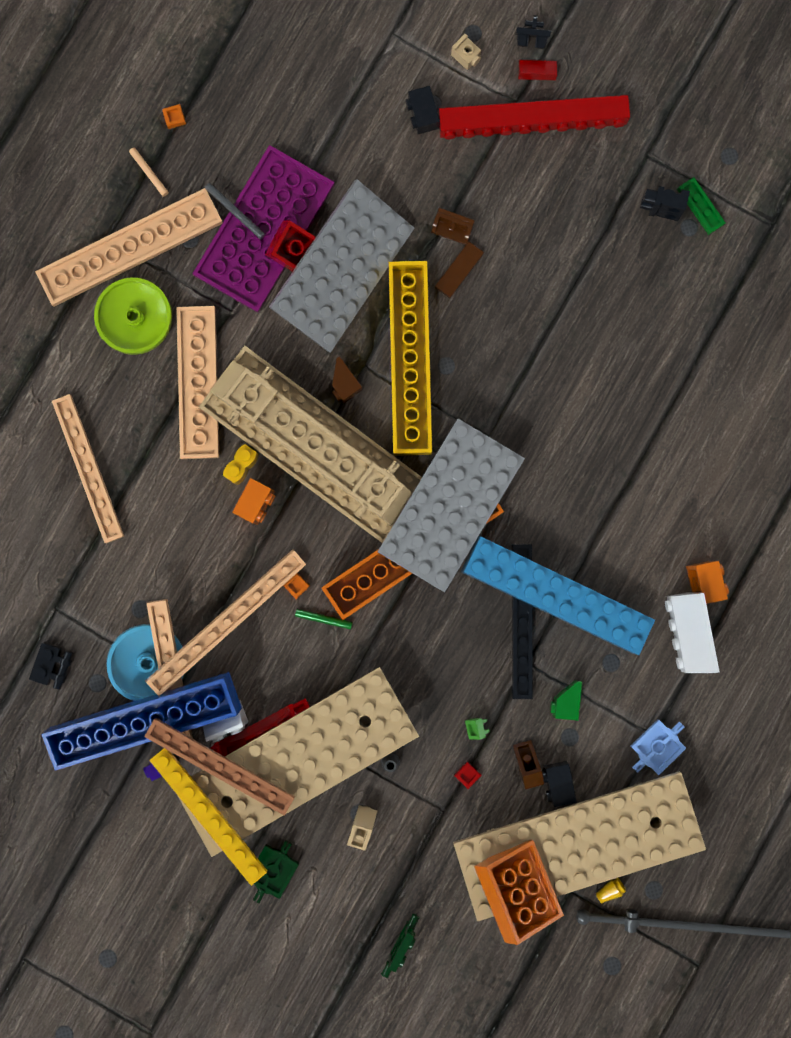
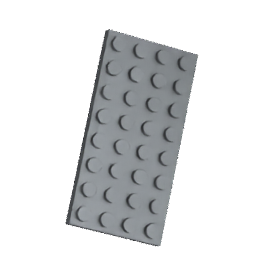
(342, 266)
(451, 505)

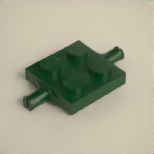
(279, 872)
(404, 942)

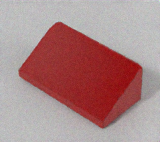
(537, 70)

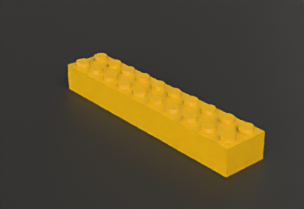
(410, 358)

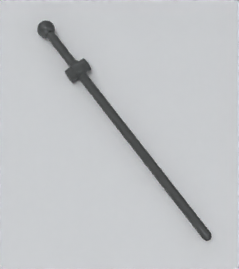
(632, 921)

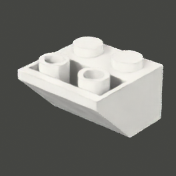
(218, 730)

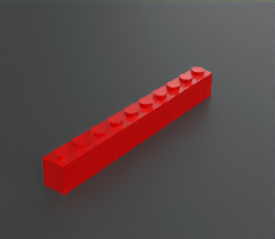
(534, 116)

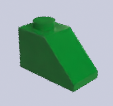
(567, 702)

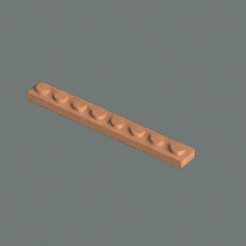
(219, 766)

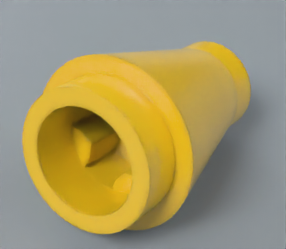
(611, 890)

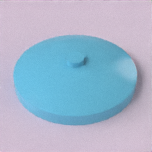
(133, 661)

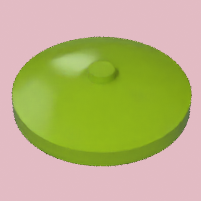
(133, 316)

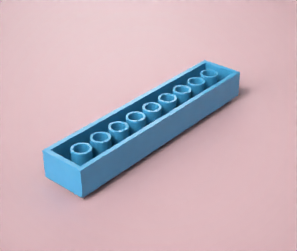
(558, 595)

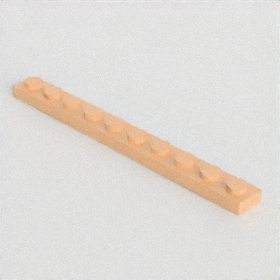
(225, 623)

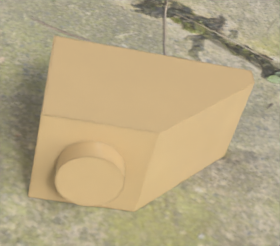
(362, 827)

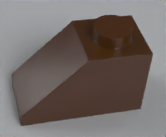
(344, 382)
(528, 764)

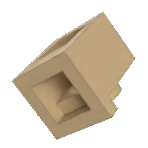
(460, 54)

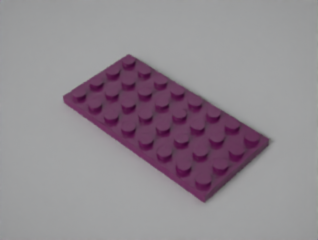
(274, 193)

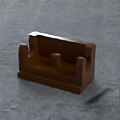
(452, 226)

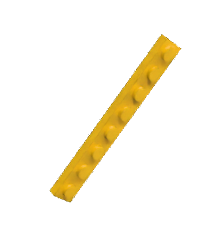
(208, 816)

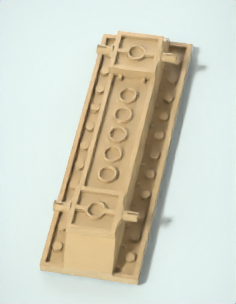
(311, 443)
(311, 752)
(594, 838)

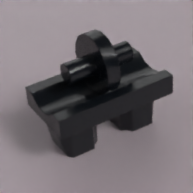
(524, 33)

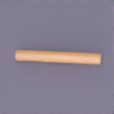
(148, 171)

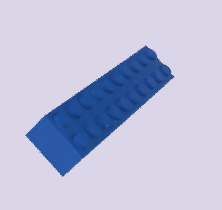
(128, 723)

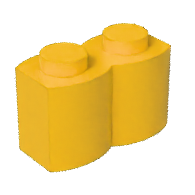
(238, 468)

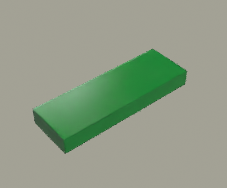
(702, 206)

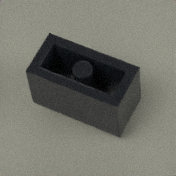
(423, 110)
(559, 783)

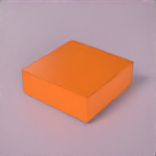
(174, 116)
(296, 585)

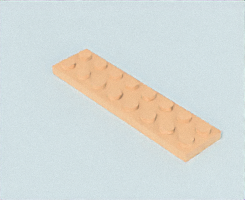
(195, 379)

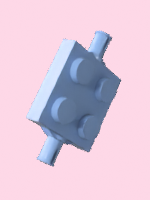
(658, 747)

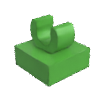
(476, 729)

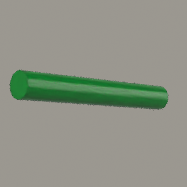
(323, 619)

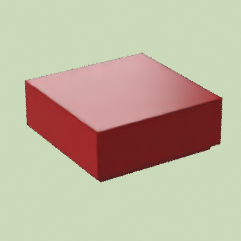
(467, 775)

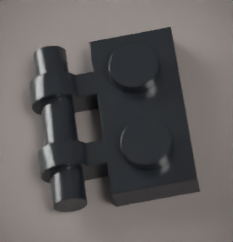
(45, 665)

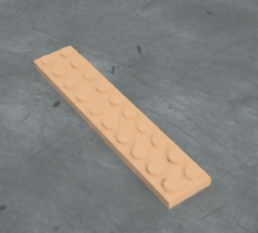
(129, 247)

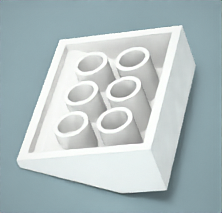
(692, 633)

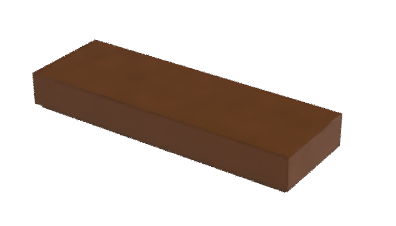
(459, 270)

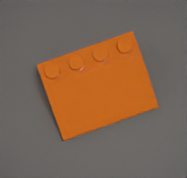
(519, 892)

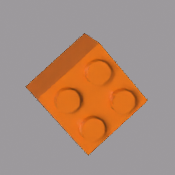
(254, 502)
(708, 579)

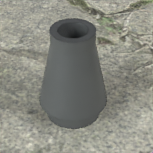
(392, 757)

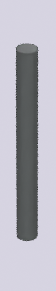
(235, 211)

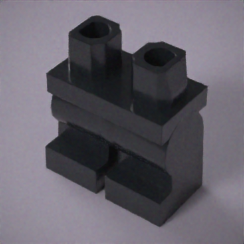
(665, 203)

